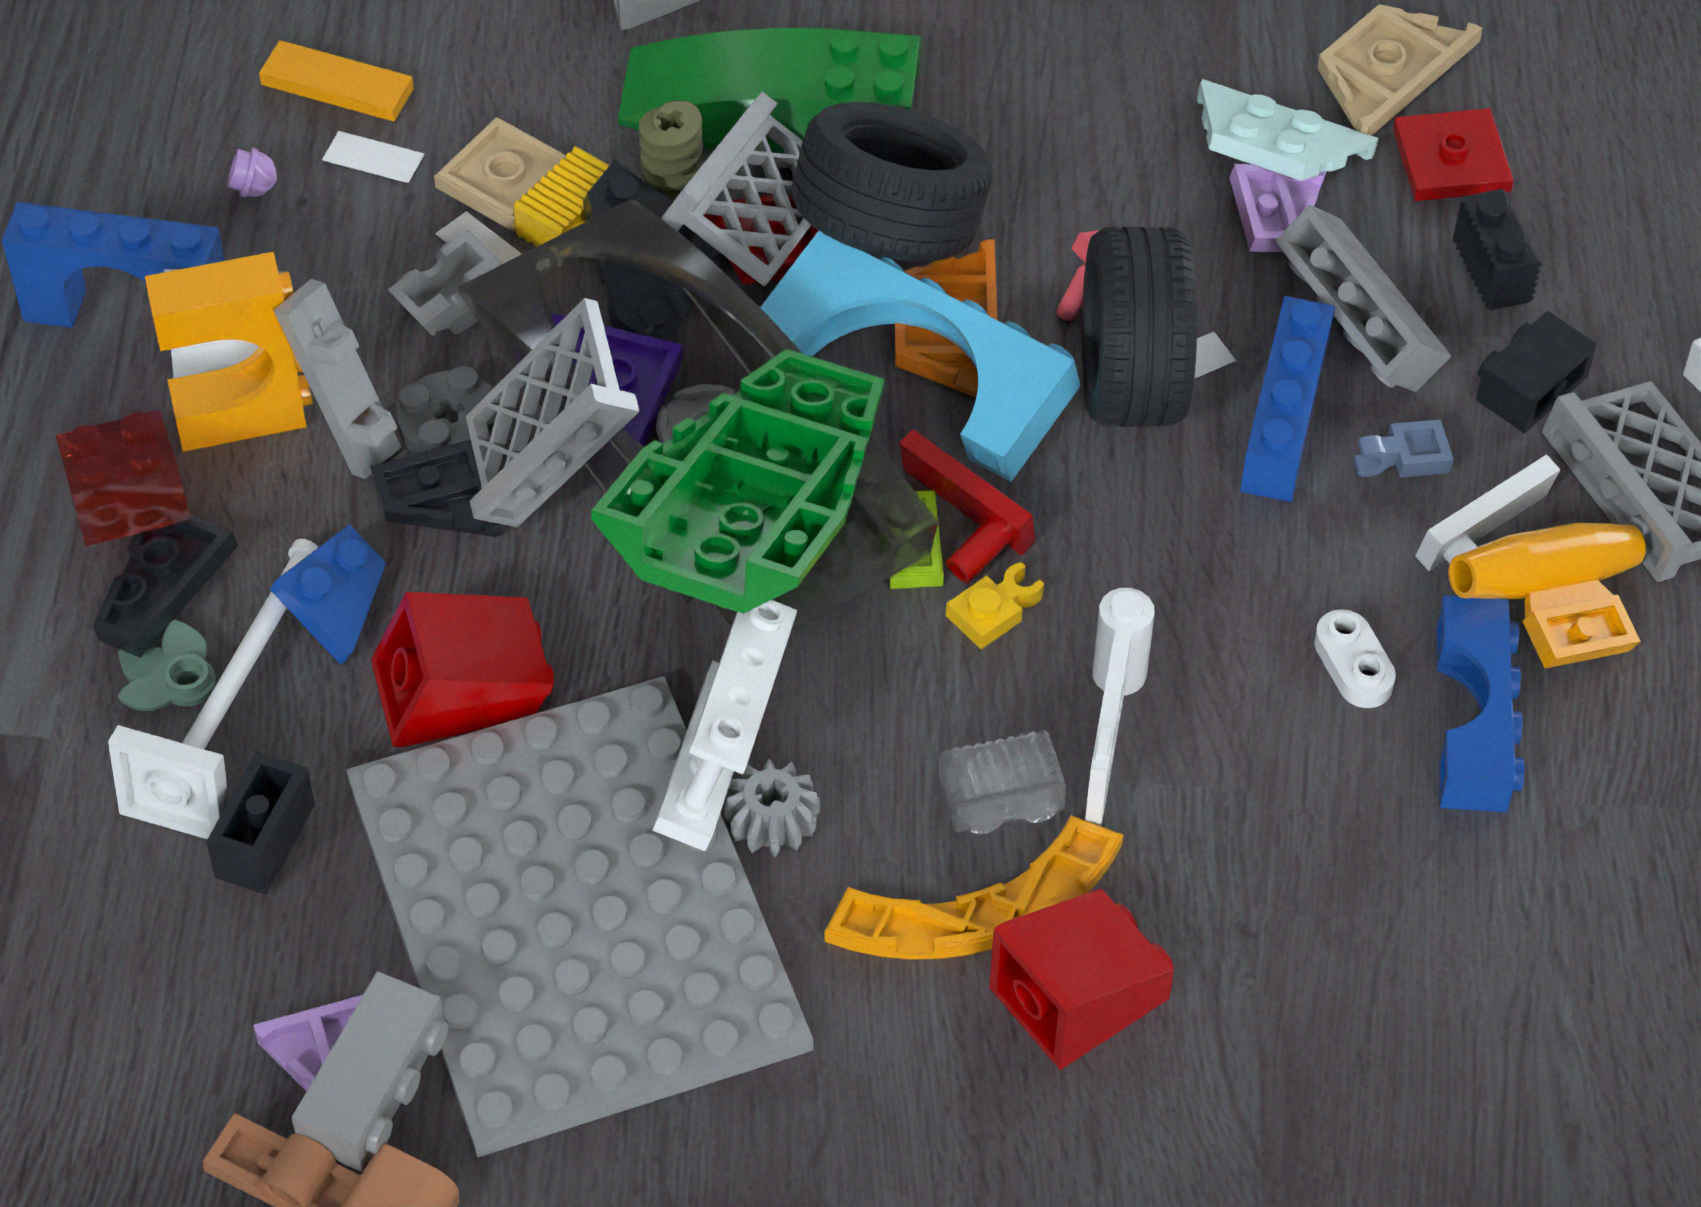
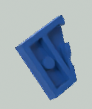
(333, 590)

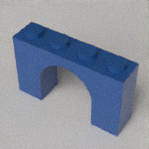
(53, 244)

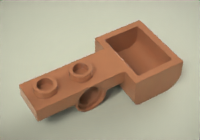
(307, 1175)

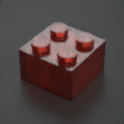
(123, 477)

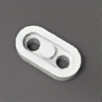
(1350, 654)

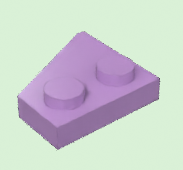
(1270, 203)

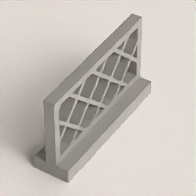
(719, 175)
(560, 441)
(1623, 488)

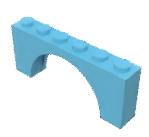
(1019, 379)

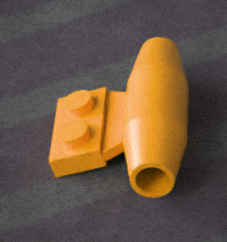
(1560, 578)

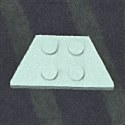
(1275, 135)

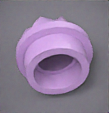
(251, 173)

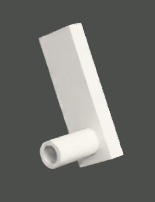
(1487, 513)

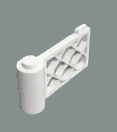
(1119, 670)

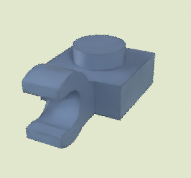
(1413, 447)

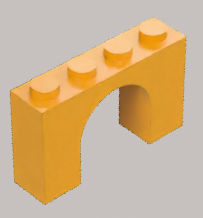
(230, 303)

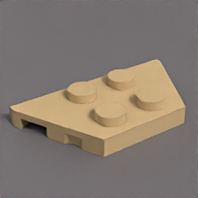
(1390, 62)

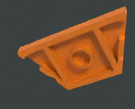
(931, 353)

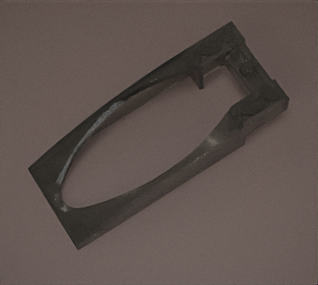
(886, 518)

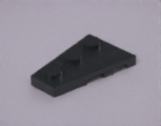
(159, 581)

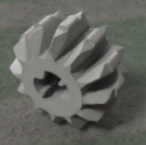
(772, 807)

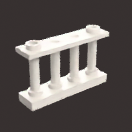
(724, 724)

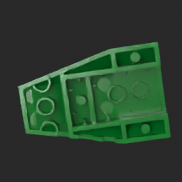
(792, 66)
(750, 487)

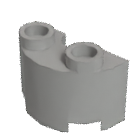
(434, 294)

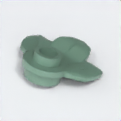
(161, 672)

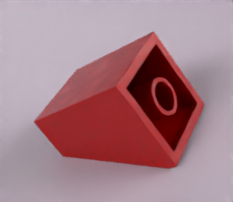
(459, 665)
(1077, 973)

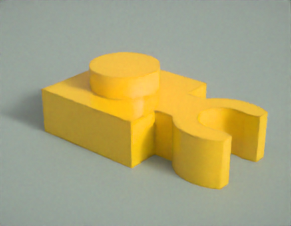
(991, 609)

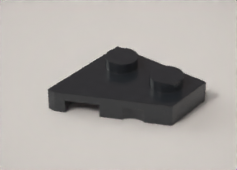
(433, 490)

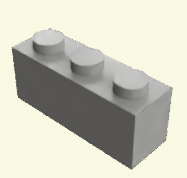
(371, 1070)

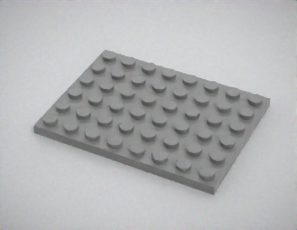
(563, 930)

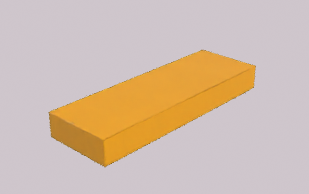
(336, 80)

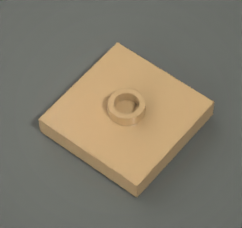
(497, 170)

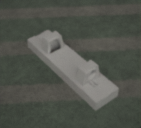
(338, 377)

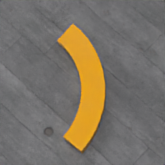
(966, 926)

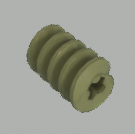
(671, 146)

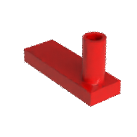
(999, 517)

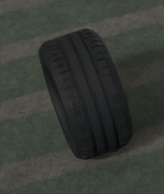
(891, 181)
(1139, 326)

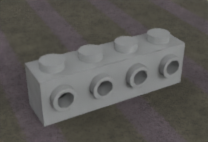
(1364, 299)

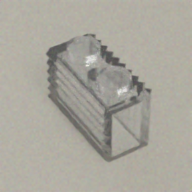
(1002, 782)

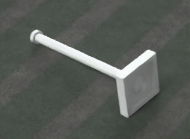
(183, 782)

